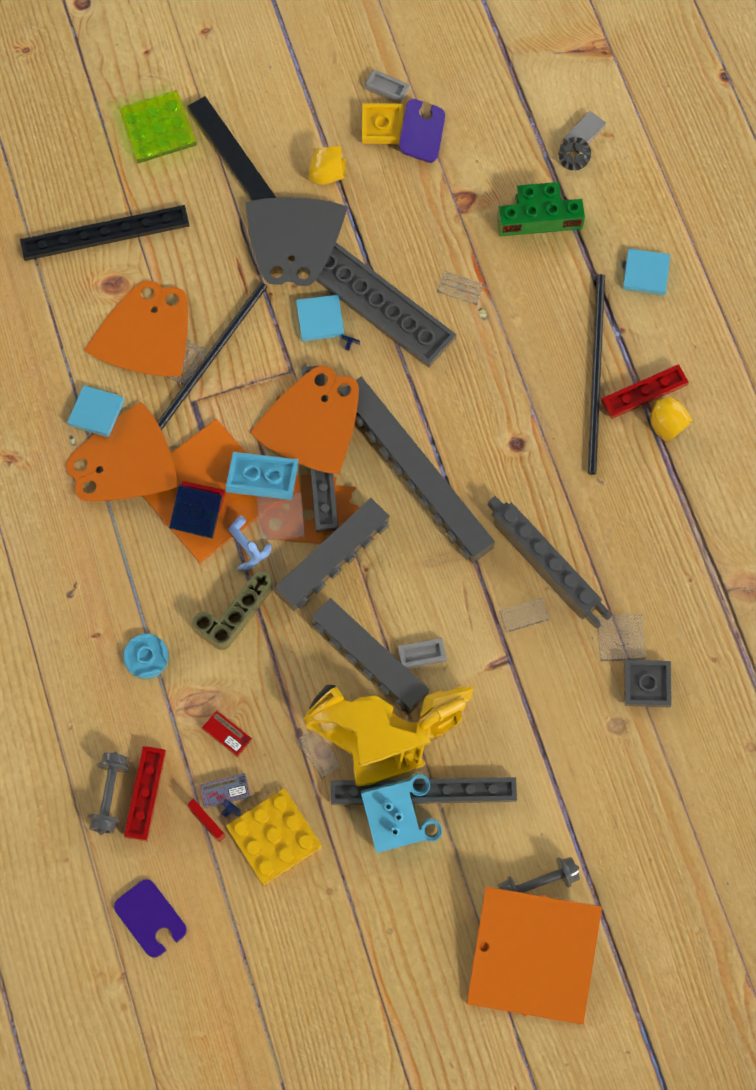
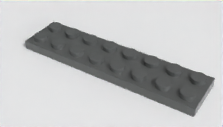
(384, 306)

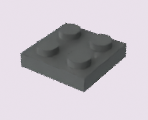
(647, 683)

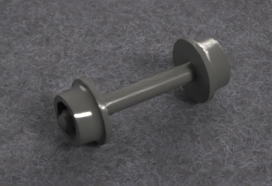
(103, 822)
(566, 870)

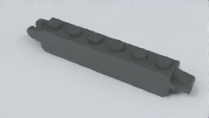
(547, 561)

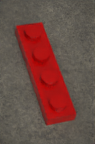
(644, 391)
(145, 793)

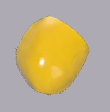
(327, 165)
(669, 418)

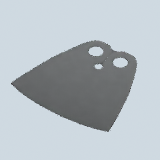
(294, 228)

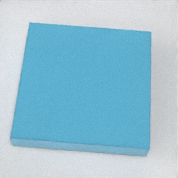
(646, 271)
(320, 318)
(96, 411)

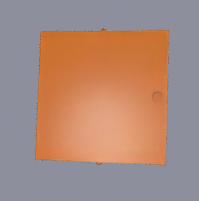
(206, 462)
(534, 955)

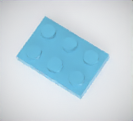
(262, 475)

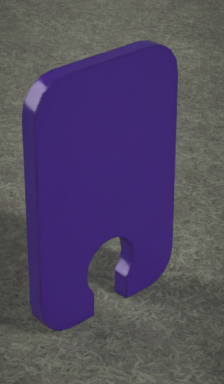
(420, 136)
(147, 911)

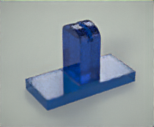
(349, 341)
(230, 808)

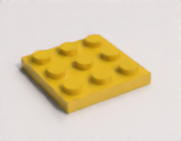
(274, 836)

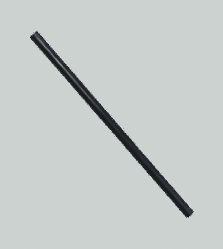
(211, 355)
(596, 375)

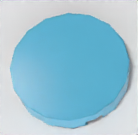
(146, 656)

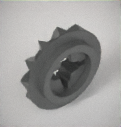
(580, 160)

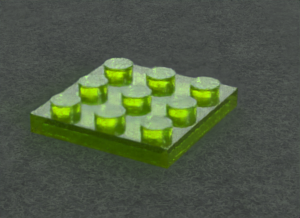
(157, 126)

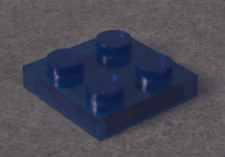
(196, 511)

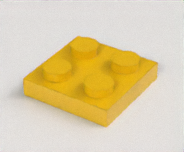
(381, 123)

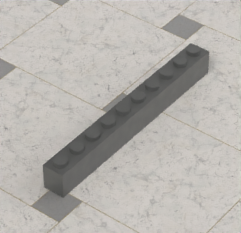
(420, 474)

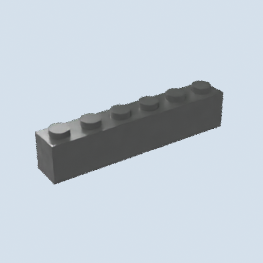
(332, 555)
(370, 656)

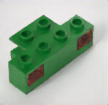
(540, 211)

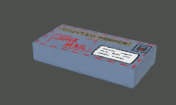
(229, 788)

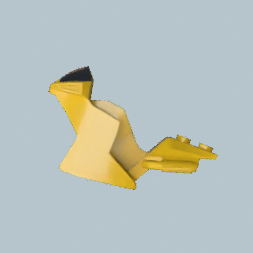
(377, 738)

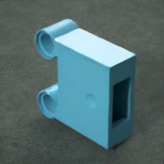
(393, 815)

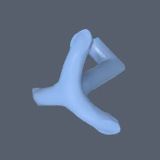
(249, 547)

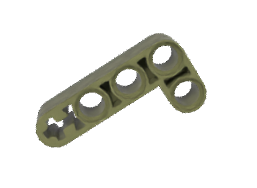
(237, 608)

